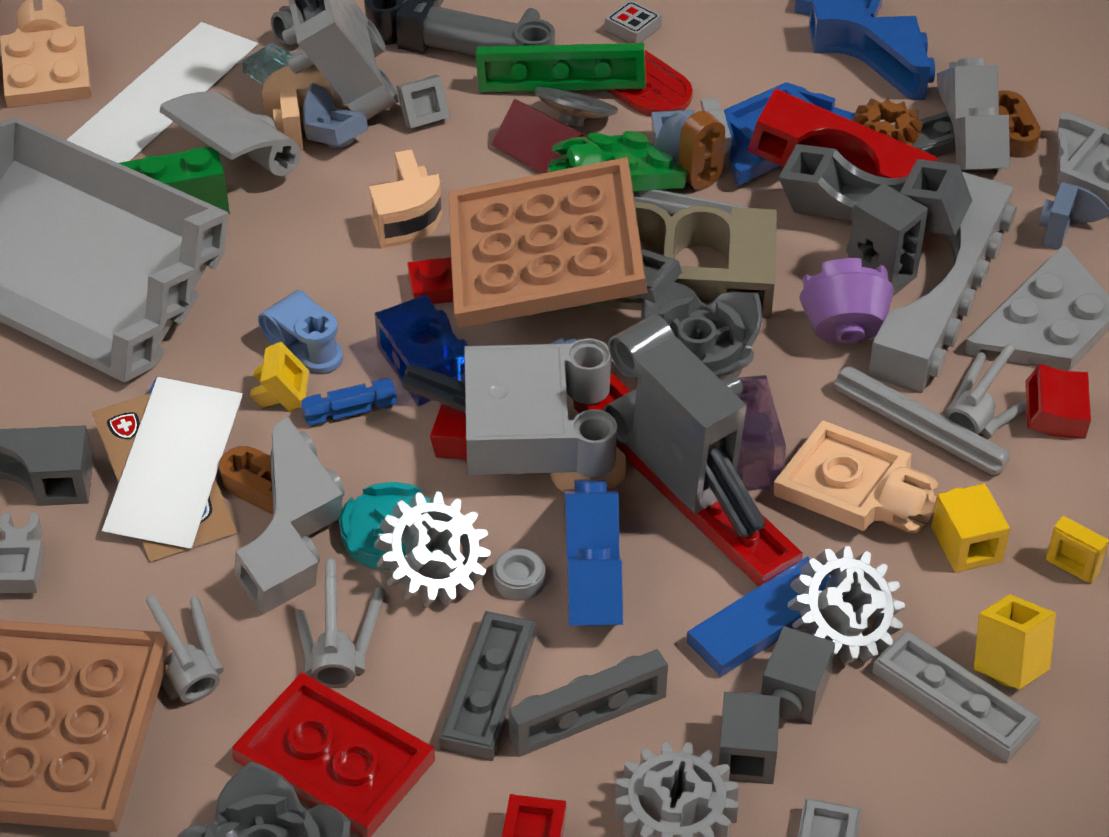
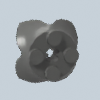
(714, 332)
(266, 805)

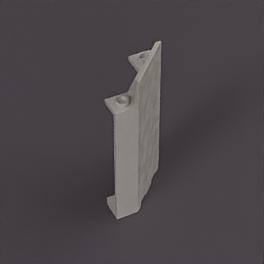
(97, 251)

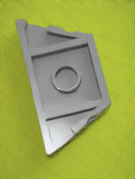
(1083, 154)
(1049, 318)

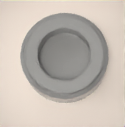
(519, 574)

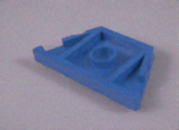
(742, 122)

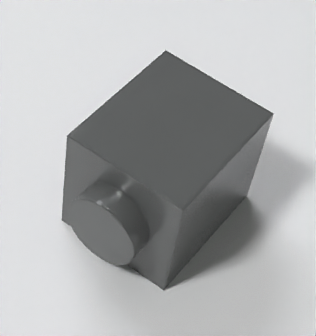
(798, 673)
(749, 736)

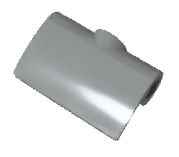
(234, 130)

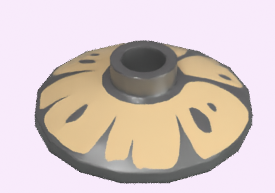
(574, 106)

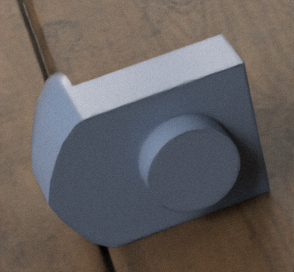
(326, 122)
(667, 128)
(1070, 205)

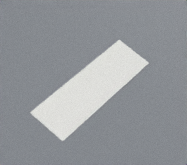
(134, 116)

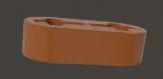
(1023, 126)
(702, 149)
(249, 486)

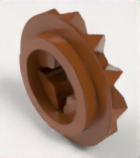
(906, 128)

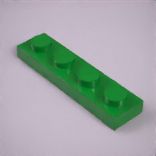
(561, 67)

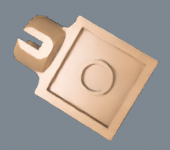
(44, 57)
(857, 481)

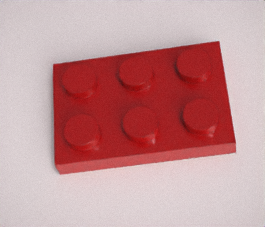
(336, 753)

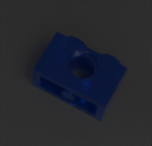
(420, 336)

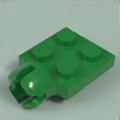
(648, 165)

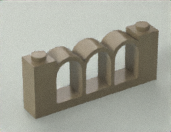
(743, 237)

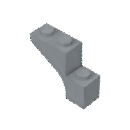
(971, 101)
(304, 500)

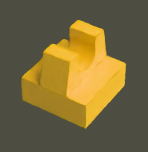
(281, 379)

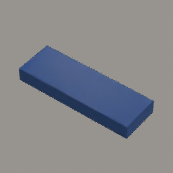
(748, 623)

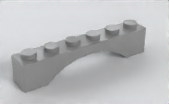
(914, 336)

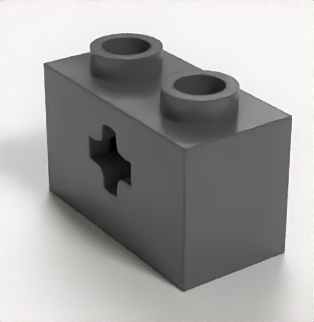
(889, 233)

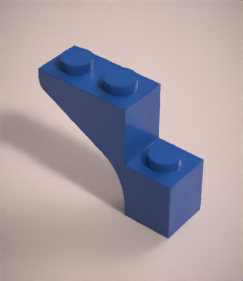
(885, 44)
(593, 554)

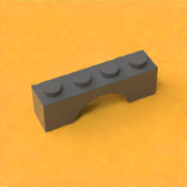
(828, 185)
(49, 462)

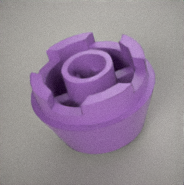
(847, 300)

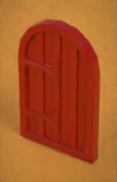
(664, 89)

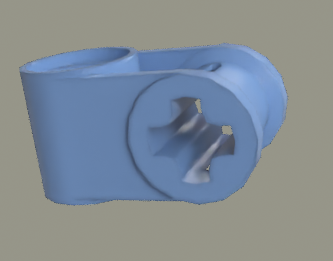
(304, 330)

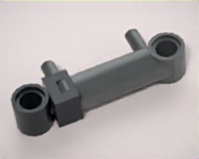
(425, 24)

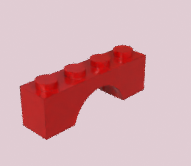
(795, 121)

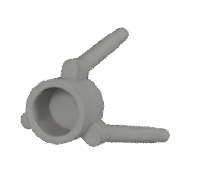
(976, 407)
(334, 657)
(190, 671)

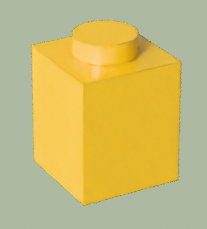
(970, 527)
(1014, 641)

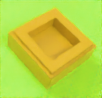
(1077, 549)

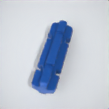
(348, 401)

